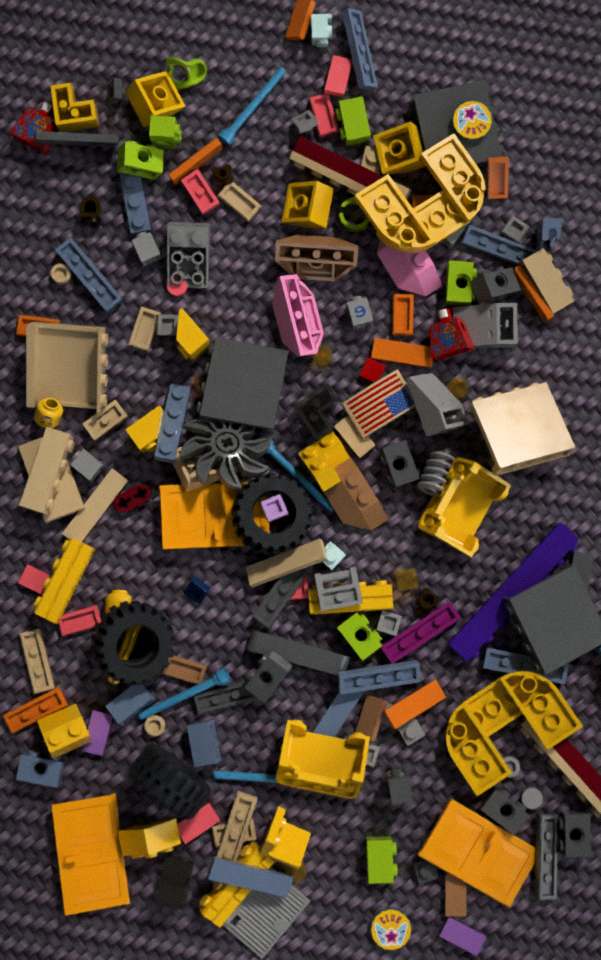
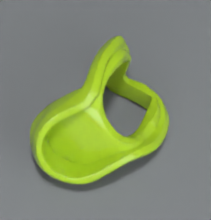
(195, 69)

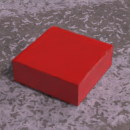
(372, 370)

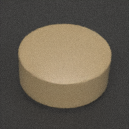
(61, 274)
(154, 725)

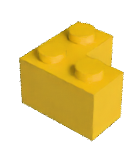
(71, 114)
(323, 458)
(149, 839)

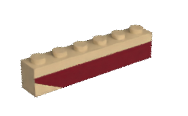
(335, 167)
(572, 765)

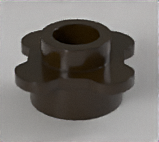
(219, 180)
(433, 599)

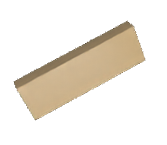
(37, 660)

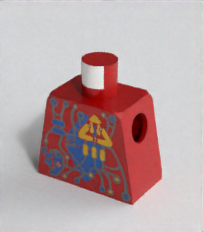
(30, 123)
(449, 336)

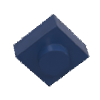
(197, 589)

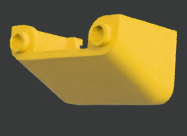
(462, 505)
(322, 761)

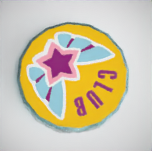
(472, 120)
(390, 929)

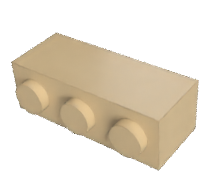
(547, 279)

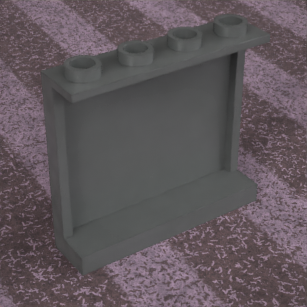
(434, 116)
(243, 384)
(555, 619)

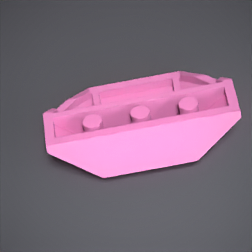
(410, 270)
(297, 316)

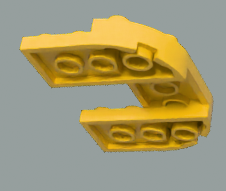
(436, 218)
(494, 708)

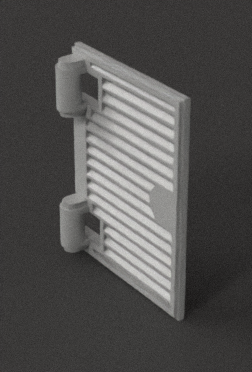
(265, 918)

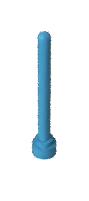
(227, 136)
(299, 477)
(220, 678)
(242, 776)

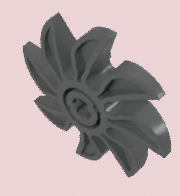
(226, 449)

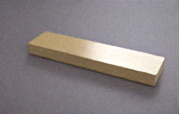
(96, 506)
(286, 563)
(237, 826)

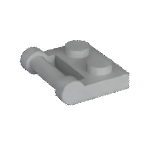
(338, 596)

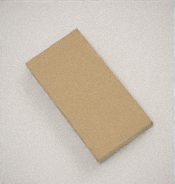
(68, 497)

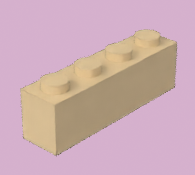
(46, 471)

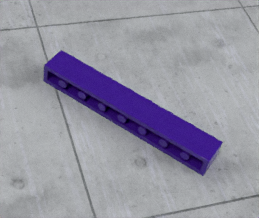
(531, 570)

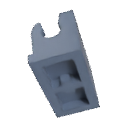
(547, 230)
(130, 703)
(204, 743)

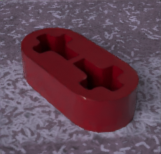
(135, 502)

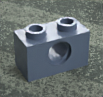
(28, 771)

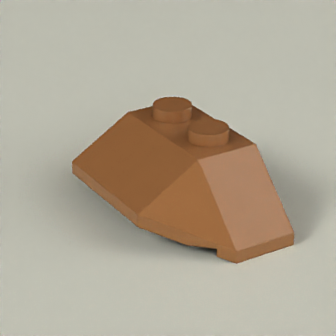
(316, 256)
(354, 498)

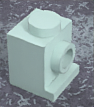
(321, 29)
(333, 554)

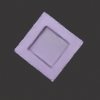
(274, 508)

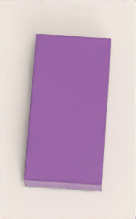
(98, 731)
(462, 935)

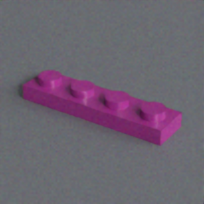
(420, 632)

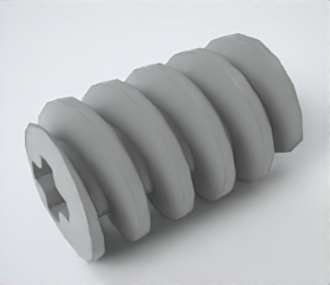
(434, 472)

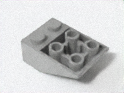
(188, 253)
(490, 324)
(436, 405)

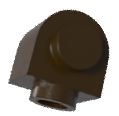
(90, 210)

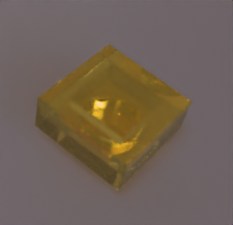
(406, 579)

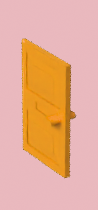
(202, 516)
(479, 853)
(90, 854)

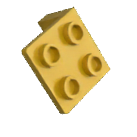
(285, 841)

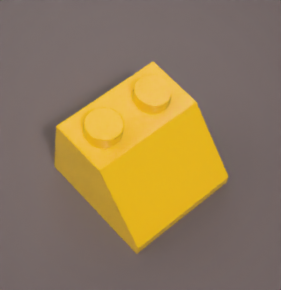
(154, 96)
(400, 149)
(307, 204)
(190, 337)
(147, 430)
(64, 731)

